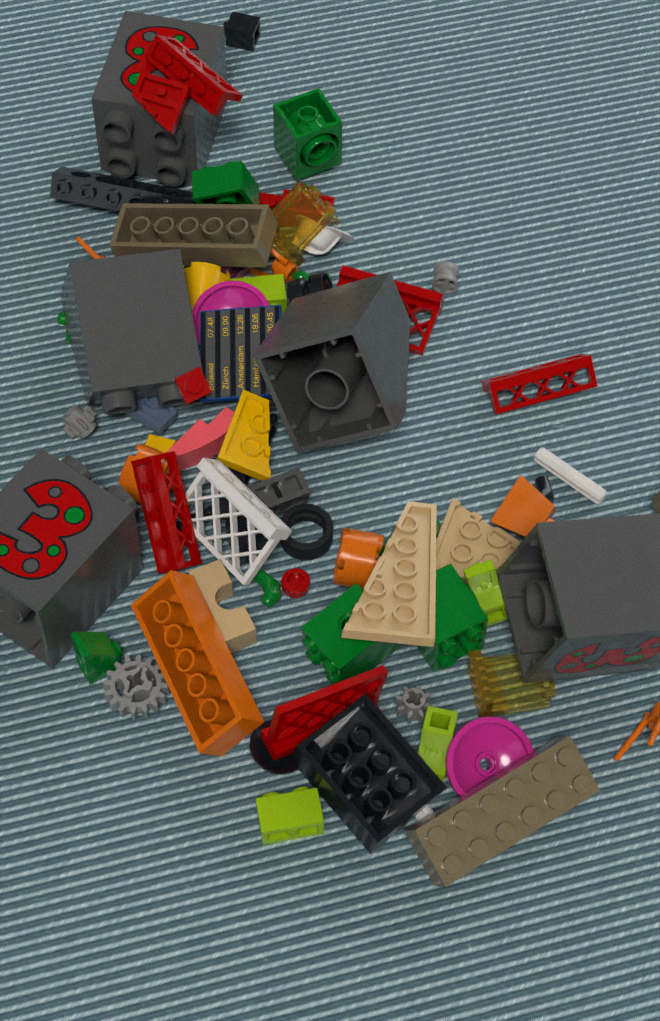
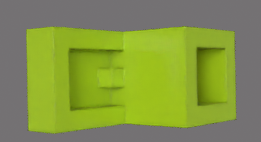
(484, 583)
(435, 738)

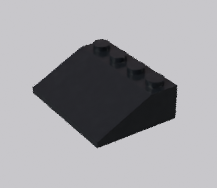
(367, 773)

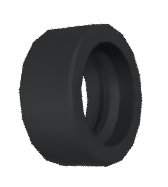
(312, 550)

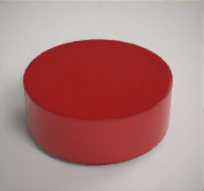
(295, 583)

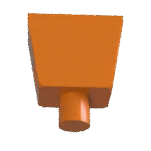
(523, 509)

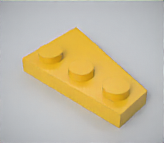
(247, 438)

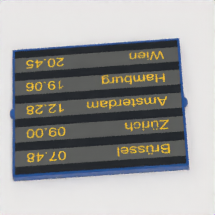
(228, 349)

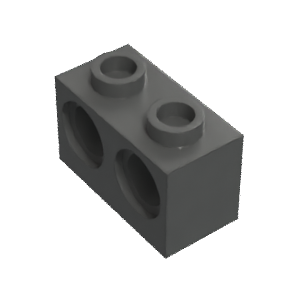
(282, 491)

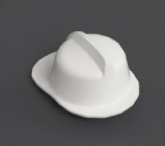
(326, 240)

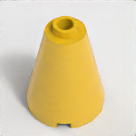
(201, 277)

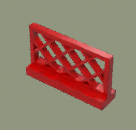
(412, 297)
(316, 709)

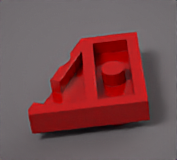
(162, 99)

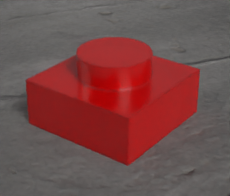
(192, 385)

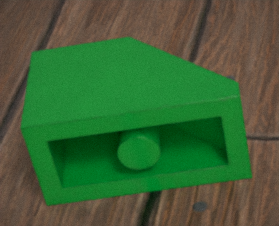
(95, 654)

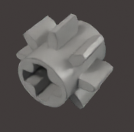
(79, 421)
(412, 704)

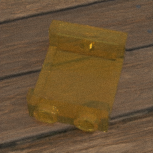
(300, 220)
(500, 687)

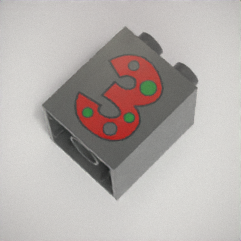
(126, 133)
(62, 553)
(585, 597)

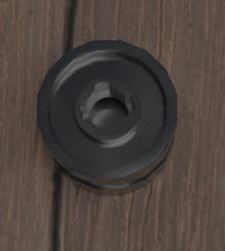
(302, 286)

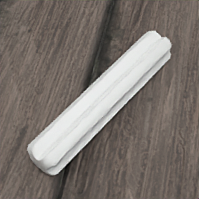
(570, 475)

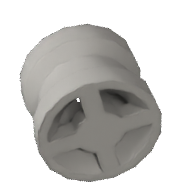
(445, 277)

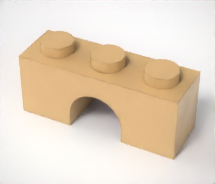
(233, 624)

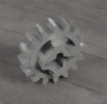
(143, 694)

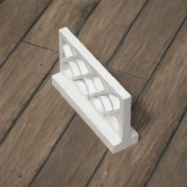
(248, 504)

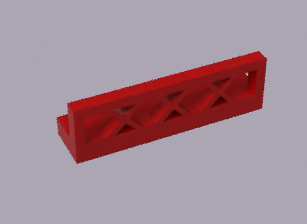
(185, 67)
(535, 373)
(161, 513)

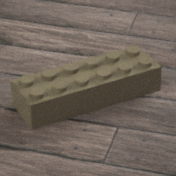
(203, 232)
(501, 811)

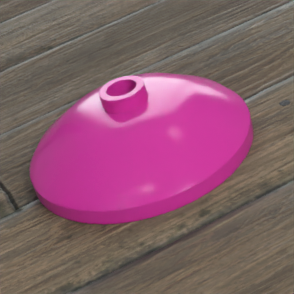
(227, 296)
(483, 738)

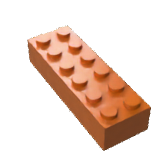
(196, 664)

